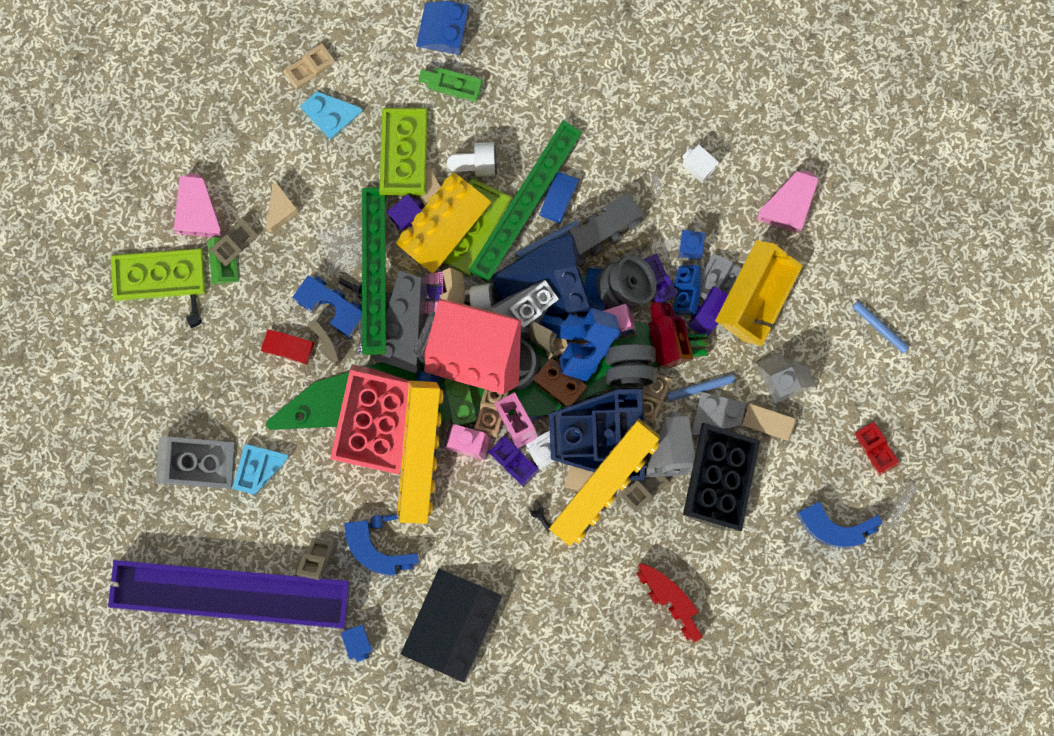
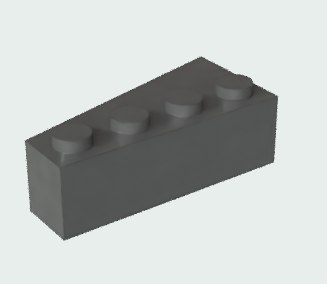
(405, 321)

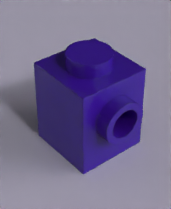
(404, 212)

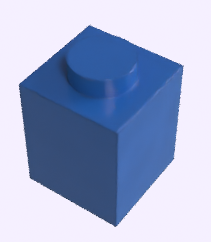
(691, 245)
(357, 643)

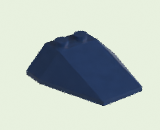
(558, 266)
(591, 429)

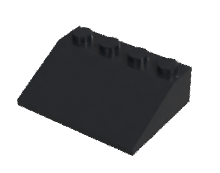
(721, 478)
(451, 625)

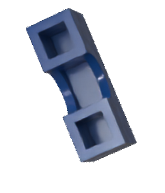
(314, 293)
(583, 360)

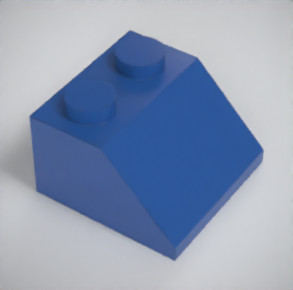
(443, 26)

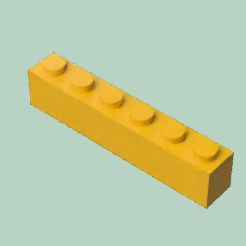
(418, 452)
(604, 482)

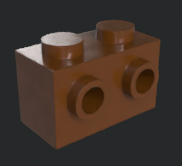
(560, 387)

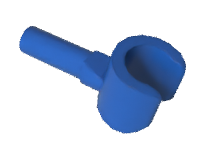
(377, 520)

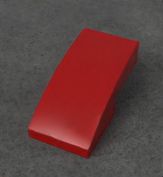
(287, 346)
(876, 448)

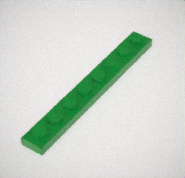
(525, 201)
(373, 272)

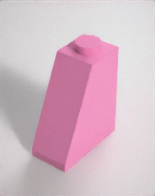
(791, 203)
(195, 209)

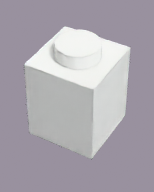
(699, 163)

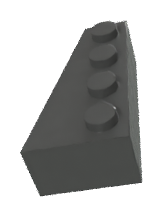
(606, 227)

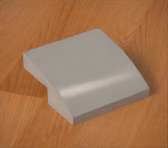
(718, 273)

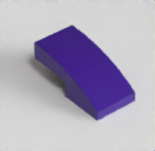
(664, 286)
(705, 317)
(513, 461)

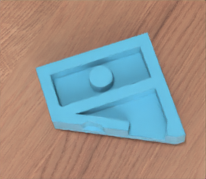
(330, 113)
(257, 468)

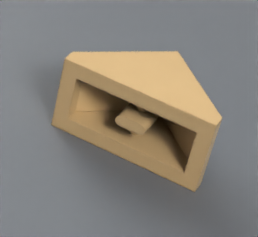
(280, 209)

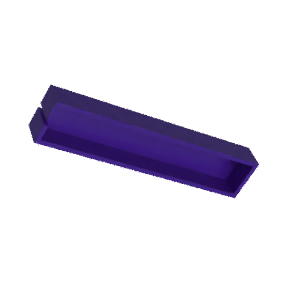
(229, 594)

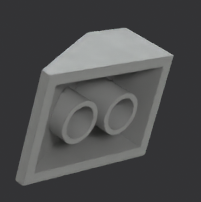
(194, 462)

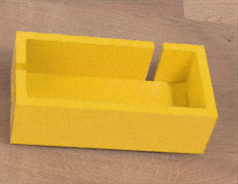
(443, 222)
(759, 292)

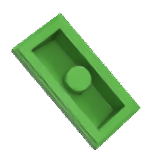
(220, 273)

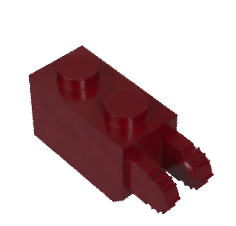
(669, 336)

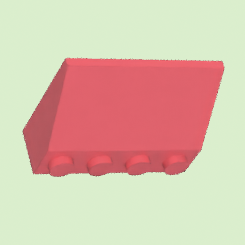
(474, 347)
(372, 420)

